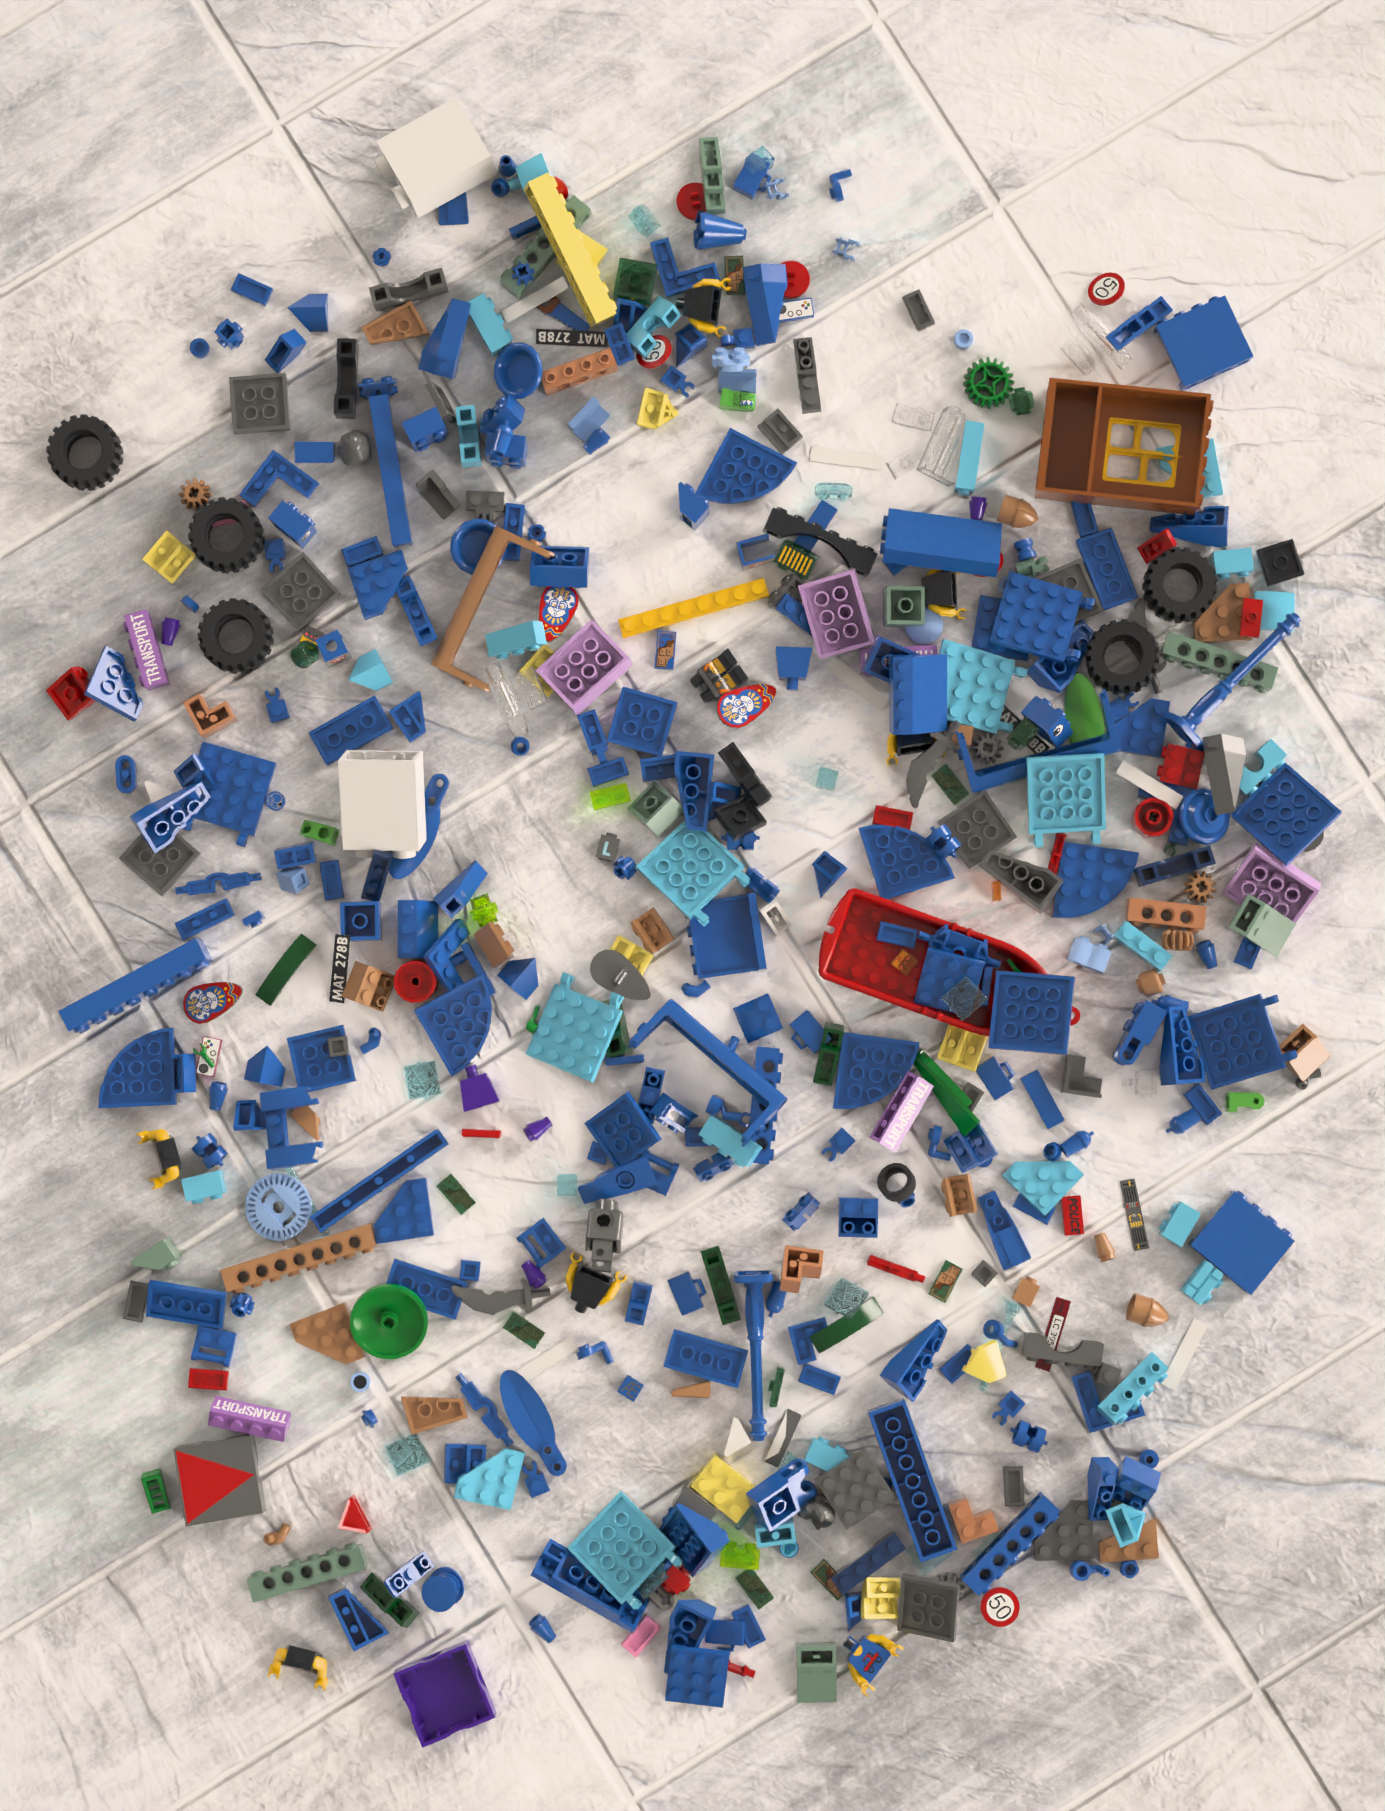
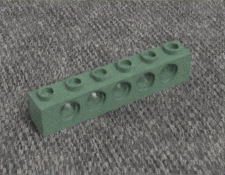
(544, 256)
(1173, 640)
(260, 1591)

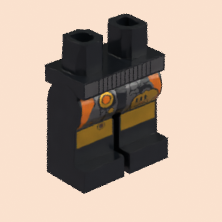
(716, 683)

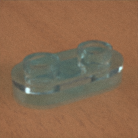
(833, 491)

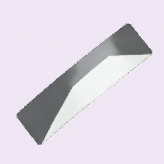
(783, 1438)

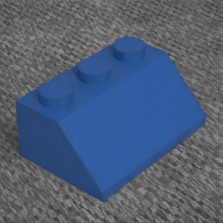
(565, 569)
(416, 927)

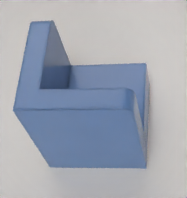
(292, 879)

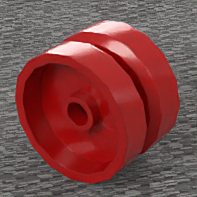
(406, 987)

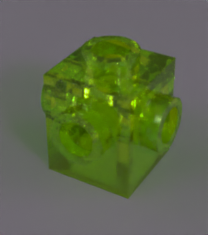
(483, 910)

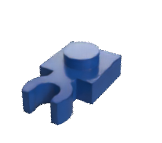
(676, 380)
(275, 551)
(1121, 706)
(277, 708)
(840, 1142)
(1010, 1405)
(536, 1482)

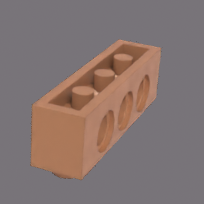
(578, 371)
(1195, 912)

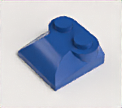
(757, 1018)

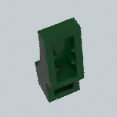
(828, 1054)
(396, 1607)

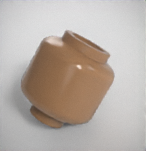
(1150, 982)

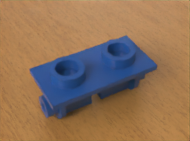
(370, 387)
(763, 888)
(706, 1171)
(806, 1204)

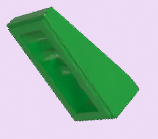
(145, 1477)

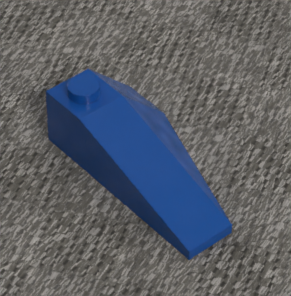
(765, 293)
(444, 346)
(1204, 528)
(1056, 675)
(694, 782)
(166, 816)
(1178, 1052)
(909, 1366)
(688, 1625)

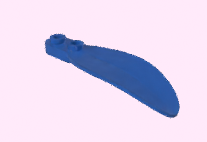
(403, 867)
(530, 1419)

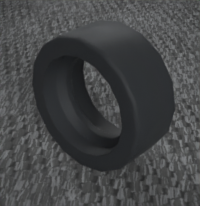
(889, 1171)

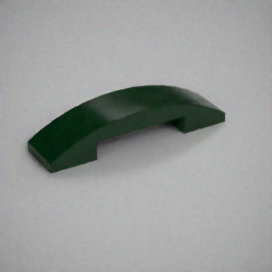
(285, 969)
(720, 1285)
(845, 1327)

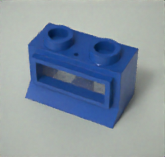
(672, 1112)

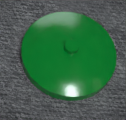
(389, 1321)

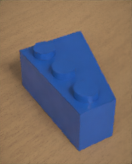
(356, 1620)

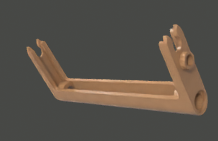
(472, 598)

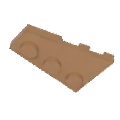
(395, 326)
(432, 1412)
(1143, 1549)

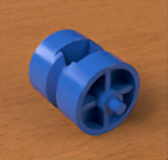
(745, 842)
(943, 842)
(209, 1150)
(1029, 1436)

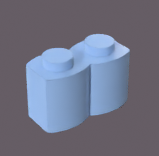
(1089, 955)

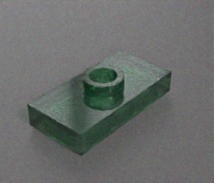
(775, 1386)

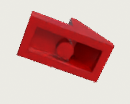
(1157, 545)

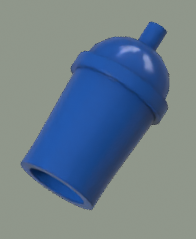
(502, 439)
(1168, 1001)
(1184, 1121)
(1076, 1142)
(775, 1299)

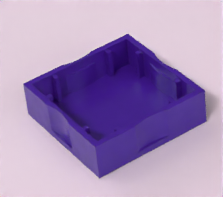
(445, 1693)

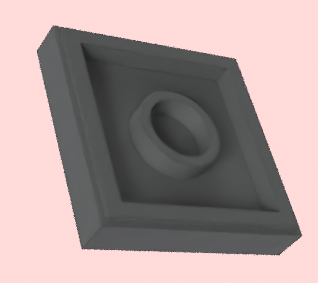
(441, 402)

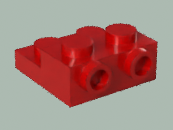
(69, 692)
(1180, 766)

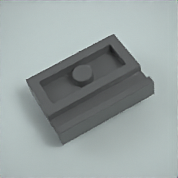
(780, 431)

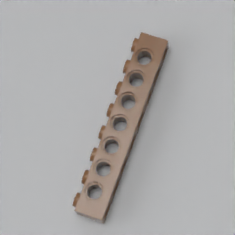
(231, 1274)

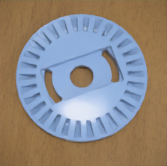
(264, 1218)

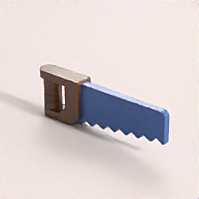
(564, 314)

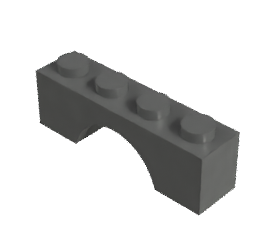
(392, 295)
(1086, 1353)

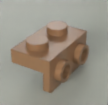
(652, 931)
(958, 1195)

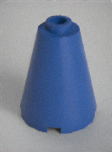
(716, 232)

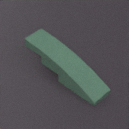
(712, 175)

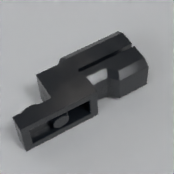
(745, 775)

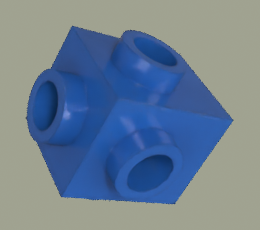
(226, 329)

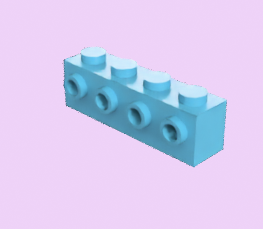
(1132, 1389)

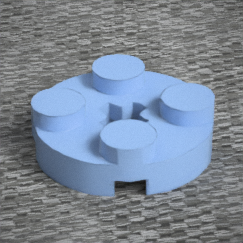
(730, 359)

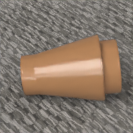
(1104, 1248)

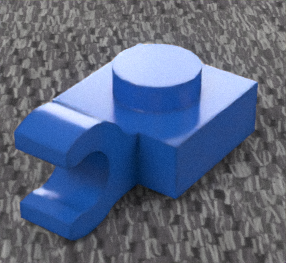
(740, 338)

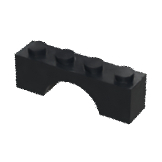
(347, 374)

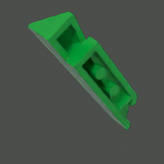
(948, 1093)

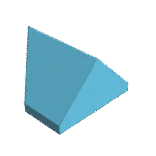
(370, 672)
(1125, 1523)

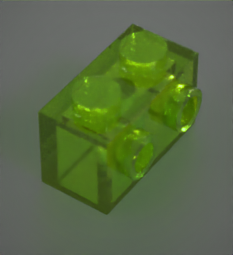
(740, 1556)

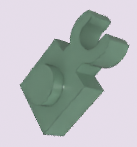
(1030, 567)

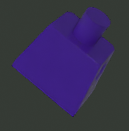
(477, 1090)

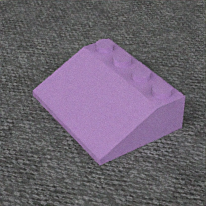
(837, 614)
(584, 667)
(1273, 883)

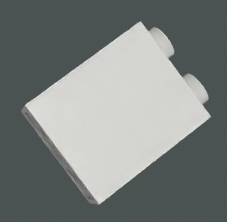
(434, 158)
(382, 802)

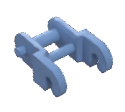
(777, 195)
(850, 242)
(1105, 932)

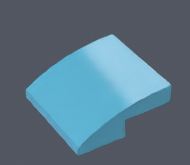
(1275, 608)

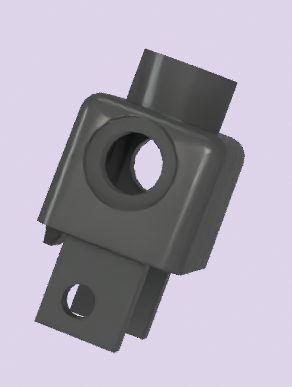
(604, 1240)

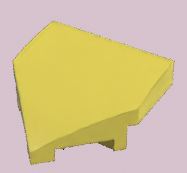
(655, 409)
(986, 1362)

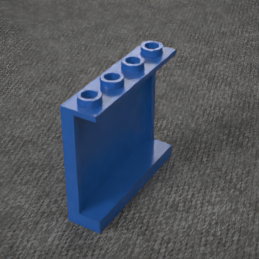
(1204, 342)
(730, 940)
(1242, 1242)

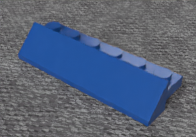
(566, 1574)

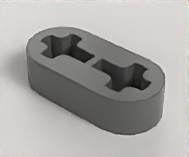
(656, 1600)

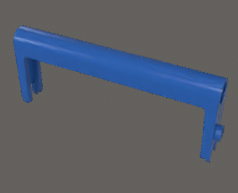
(1017, 769)
(721, 1056)

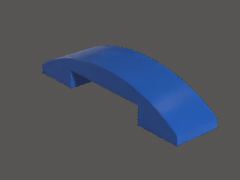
(415, 611)

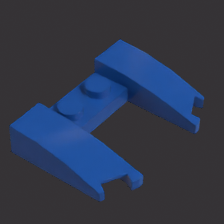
(279, 1153)

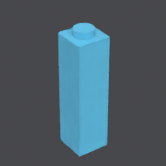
(969, 458)

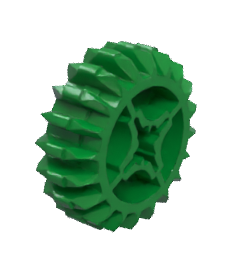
(990, 390)

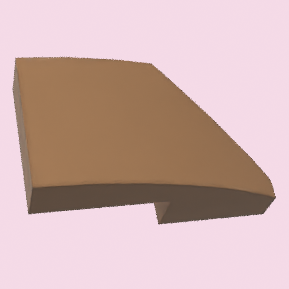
(307, 1120)

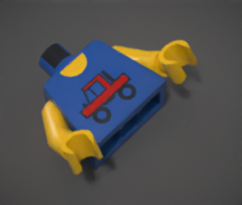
(868, 1657)

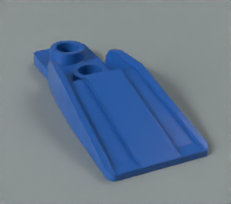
(454, 211)
(619, 1181)
(1003, 1232)

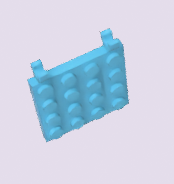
(978, 686)
(1066, 795)
(691, 870)
(575, 1030)
(623, 1548)

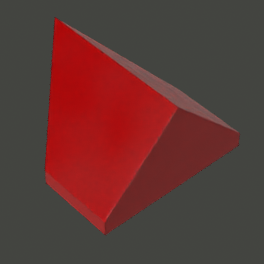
(354, 1517)

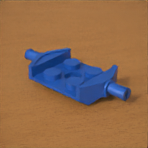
(949, 941)

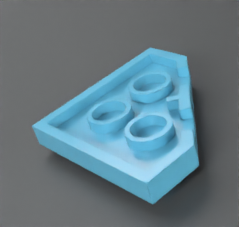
(1212, 484)
(1043, 1181)
(492, 1480)

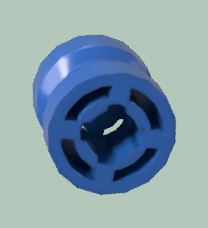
(1025, 549)

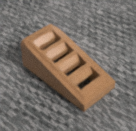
(698, 1390)

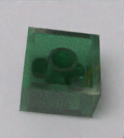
(635, 281)

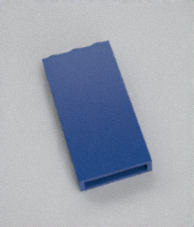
(941, 542)

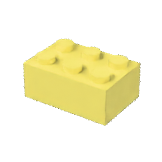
(723, 1487)

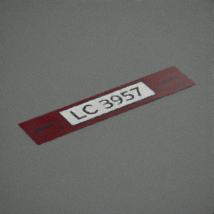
(1055, 1328)

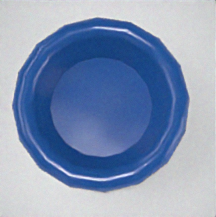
(518, 370)
(469, 543)
(1199, 818)

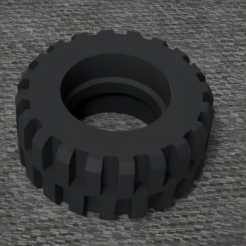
(67, 435)
(243, 553)
(1195, 565)
(222, 614)
(1122, 632)

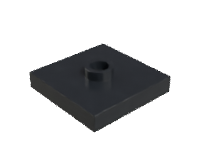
(1279, 562)
(740, 817)

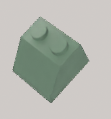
(903, 606)
(656, 808)
(159, 1256)

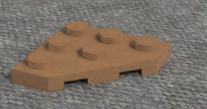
(1223, 616)
(329, 1334)

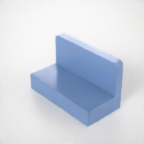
(738, 381)
(588, 419)

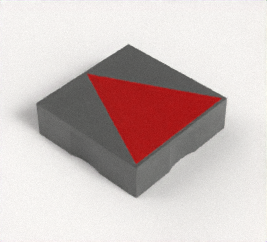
(219, 1479)

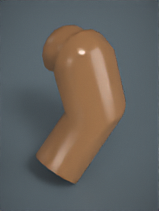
(277, 1537)

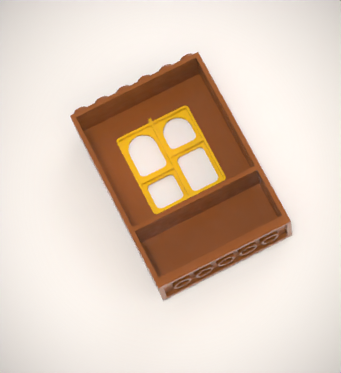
(1079, 436)

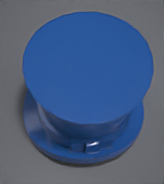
(442, 1589)

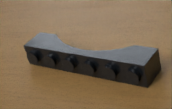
(855, 556)

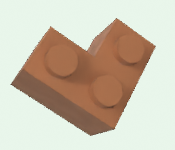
(209, 720)
(799, 1263)
(969, 1525)

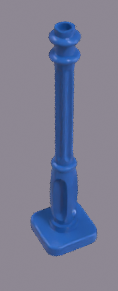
(1206, 705)
(755, 1324)

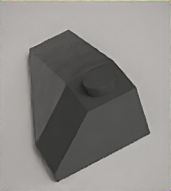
(1225, 765)
(1027, 881)

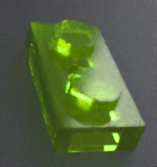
(610, 796)

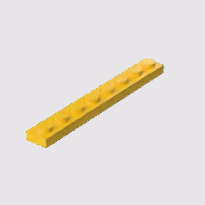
(693, 608)

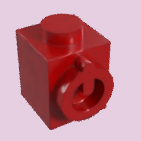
(677, 1580)

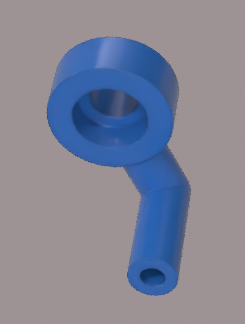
(836, 191)
(934, 1137)
(998, 1333)
(587, 1350)
(1086, 1570)

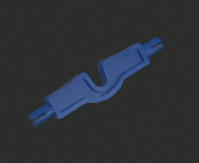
(208, 884)
(478, 1401)

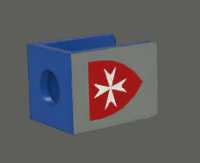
(750, 542)
(335, 657)

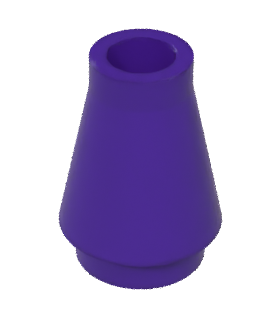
(977, 507)
(169, 630)
(536, 1129)
(533, 1274)

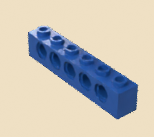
(774, 1056)
(1010, 1533)

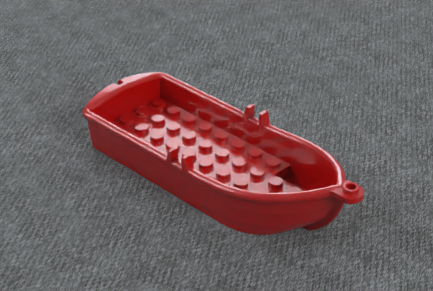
(864, 965)

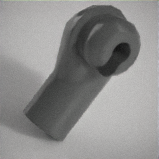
(1303, 1085)

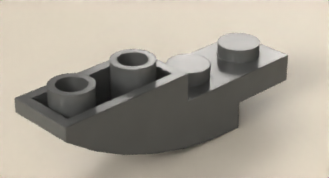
(807, 375)

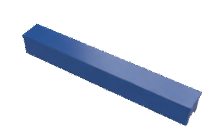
(390, 470)
(379, 1180)

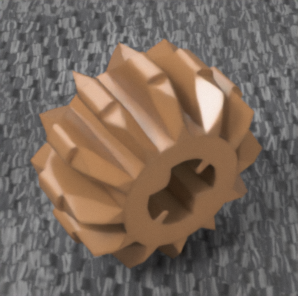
(188, 496)
(1203, 894)
(1177, 940)

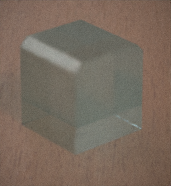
(826, 779)
(567, 1185)

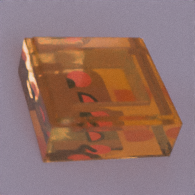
(996, 891)
(904, 962)

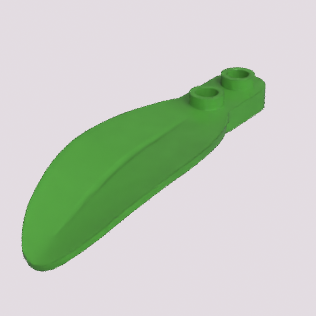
(1083, 709)

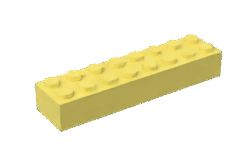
(570, 250)

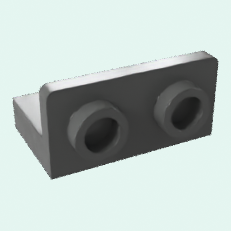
(790, 586)

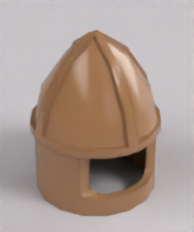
(1017, 513)
(1146, 1311)

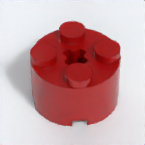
(1152, 807)

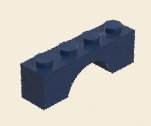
(1174, 866)
(859, 1569)

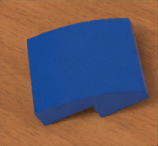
(971, 1149)
(461, 1459)

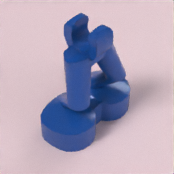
(718, 1104)

